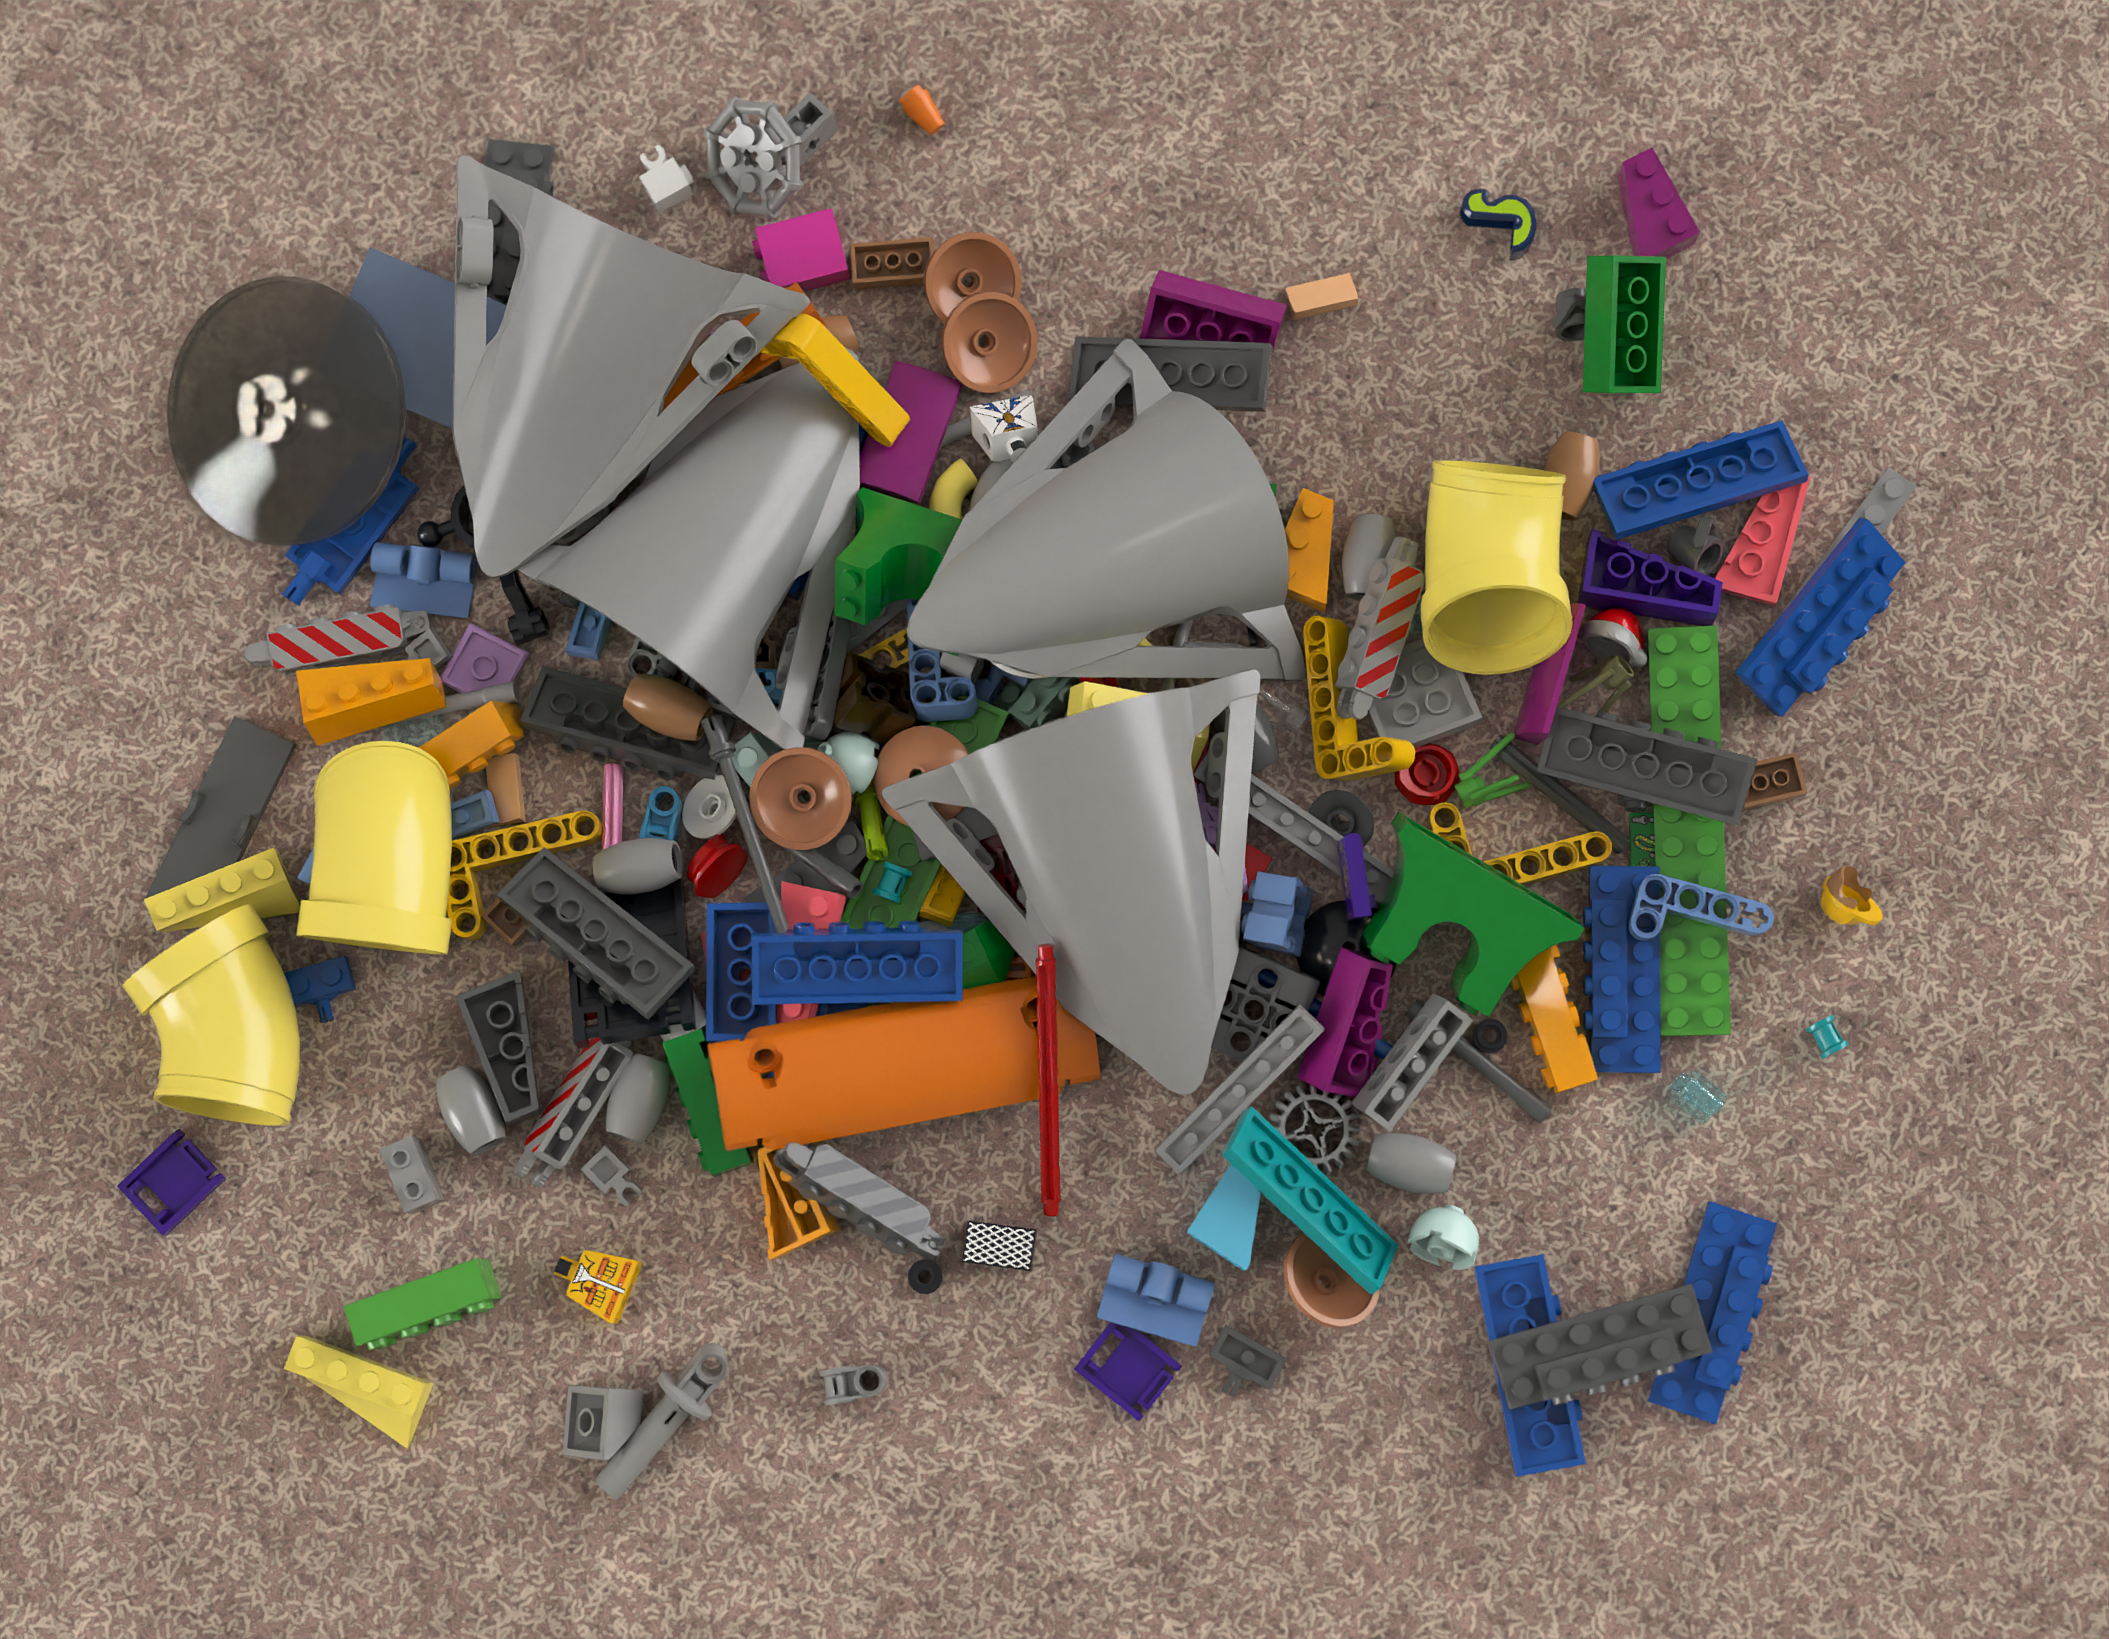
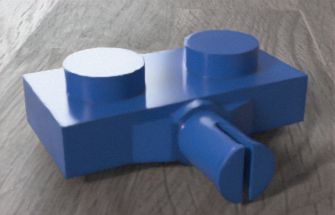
(321, 984)

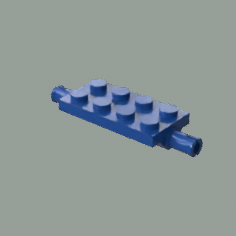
(341, 556)

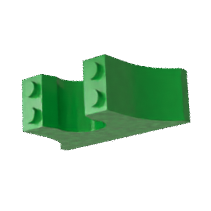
(891, 555)
(1447, 884)

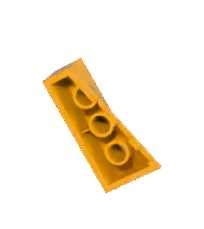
(476, 739)
(1553, 1023)

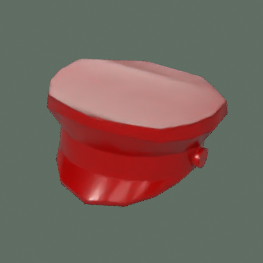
(1434, 769)
(716, 866)

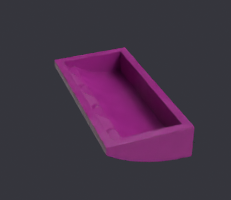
(907, 465)
(1545, 687)

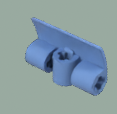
(423, 579)
(1155, 1299)

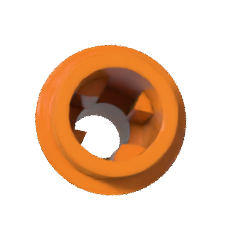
(922, 110)

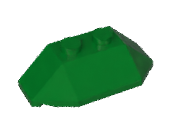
(985, 955)

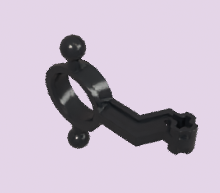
(529, 621)

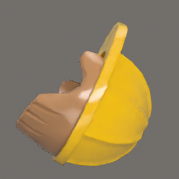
(1847, 900)

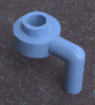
(989, 688)

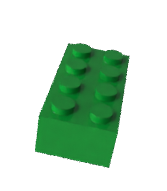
(1624, 324)

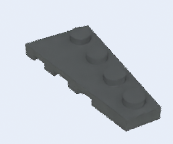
(844, 850)

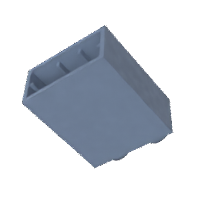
(419, 322)

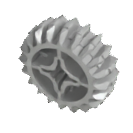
(1342, 1119)

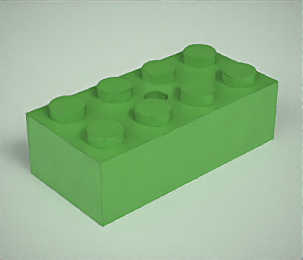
(423, 1302)

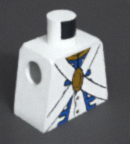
(1004, 427)

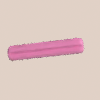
(612, 804)

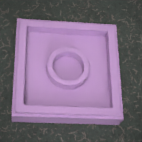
(482, 661)

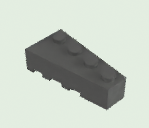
(502, 1038)

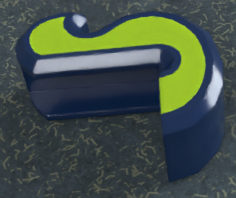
(1503, 213)

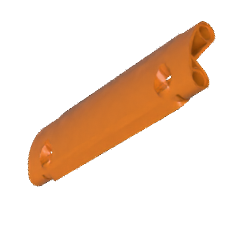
(891, 1066)

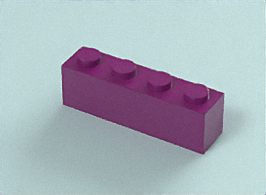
(1207, 312)
(1350, 1013)

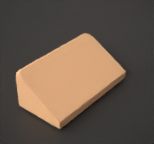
(1322, 296)
(506, 788)

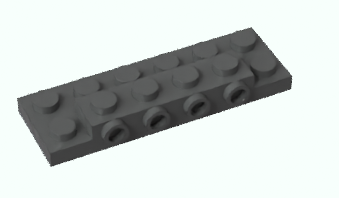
(530, 165)
(592, 719)
(1647, 764)
(594, 934)
(1600, 1348)

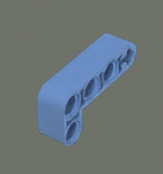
(935, 686)
(1702, 912)

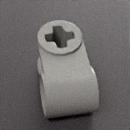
(847, 1384)

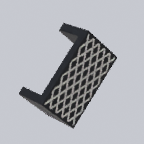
(999, 1245)

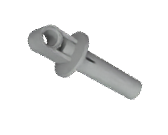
(683, 1397)

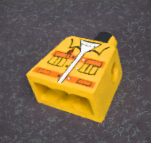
(600, 1282)

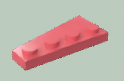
(1763, 547)
(811, 906)

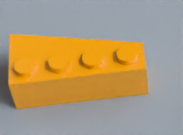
(367, 696)

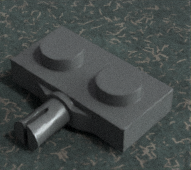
(1246, 1360)

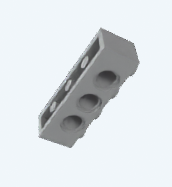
(1411, 1062)

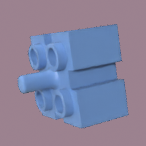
(1277, 915)

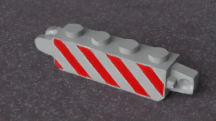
(1380, 629)
(339, 641)
(573, 1108)

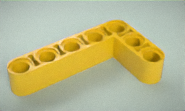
(841, 376)
(1335, 738)
(505, 854)
(1540, 855)

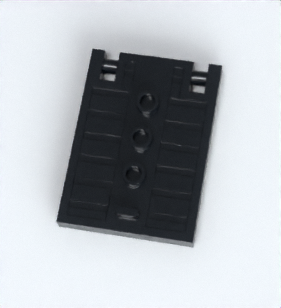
(664, 915)

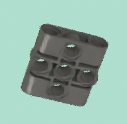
(1291, 987)

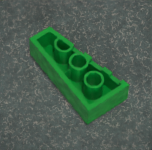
(696, 1090)

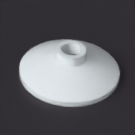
(708, 808)

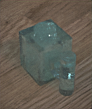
(1697, 1096)

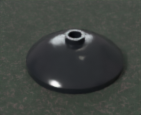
(1325, 935)

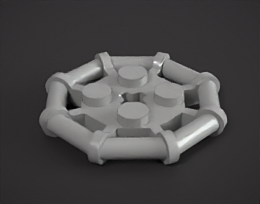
(737, 157)

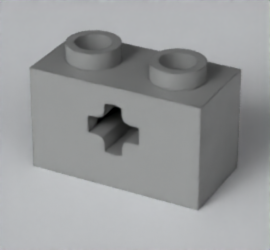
(812, 123)
(412, 1175)

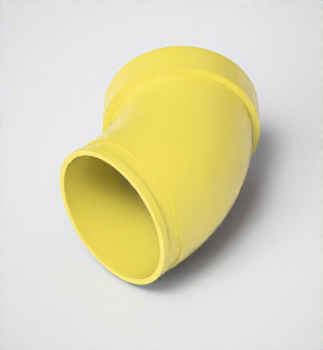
(1493, 567)
(381, 851)
(223, 1023)

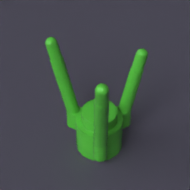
(1473, 790)

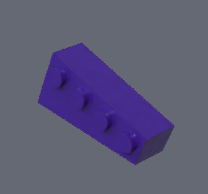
(1645, 584)

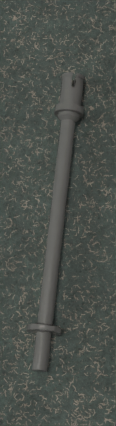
(722, 752)

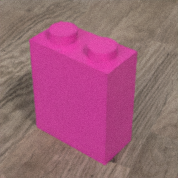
(802, 251)

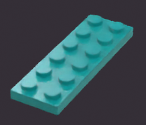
(1310, 1200)

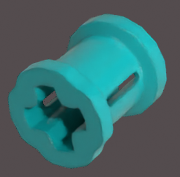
(892, 882)
(1827, 1036)

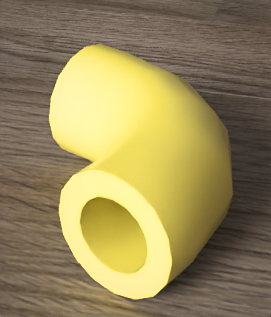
(952, 489)

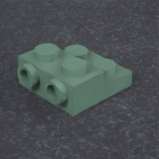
(1036, 703)

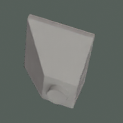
(600, 1420)

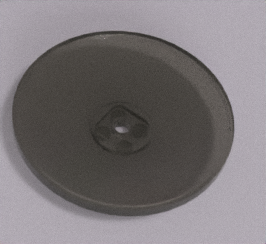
(333, 418)

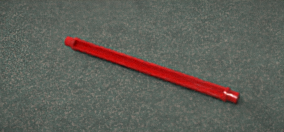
(1048, 1079)

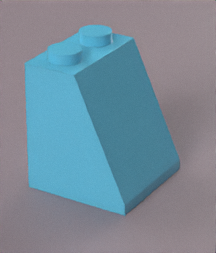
(1229, 1219)

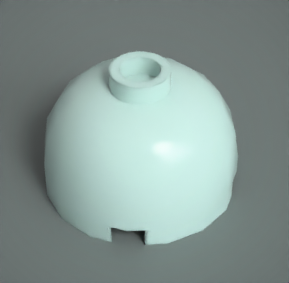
(855, 757)
(1445, 1235)

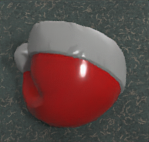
(1615, 633)

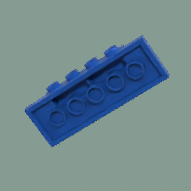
(1699, 479)
(1823, 619)
(857, 964)
(1622, 974)
(1726, 1279)
(1515, 1299)

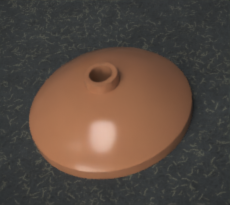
(973, 254)
(1008, 345)
(912, 750)
(778, 805)
(1340, 1302)

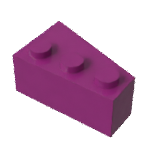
(1653, 208)

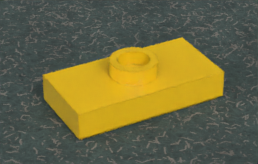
(943, 899)

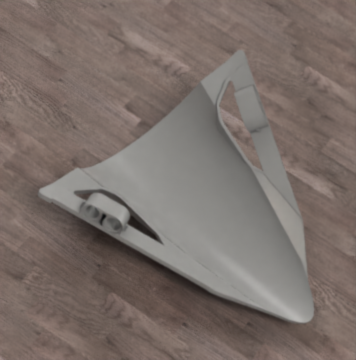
(582, 363)
(719, 537)
(1134, 538)
(1113, 861)

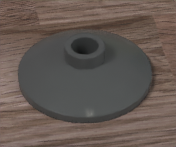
(1336, 802)

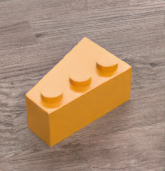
(1309, 549)
(789, 1217)

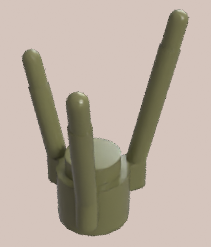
(1613, 673)

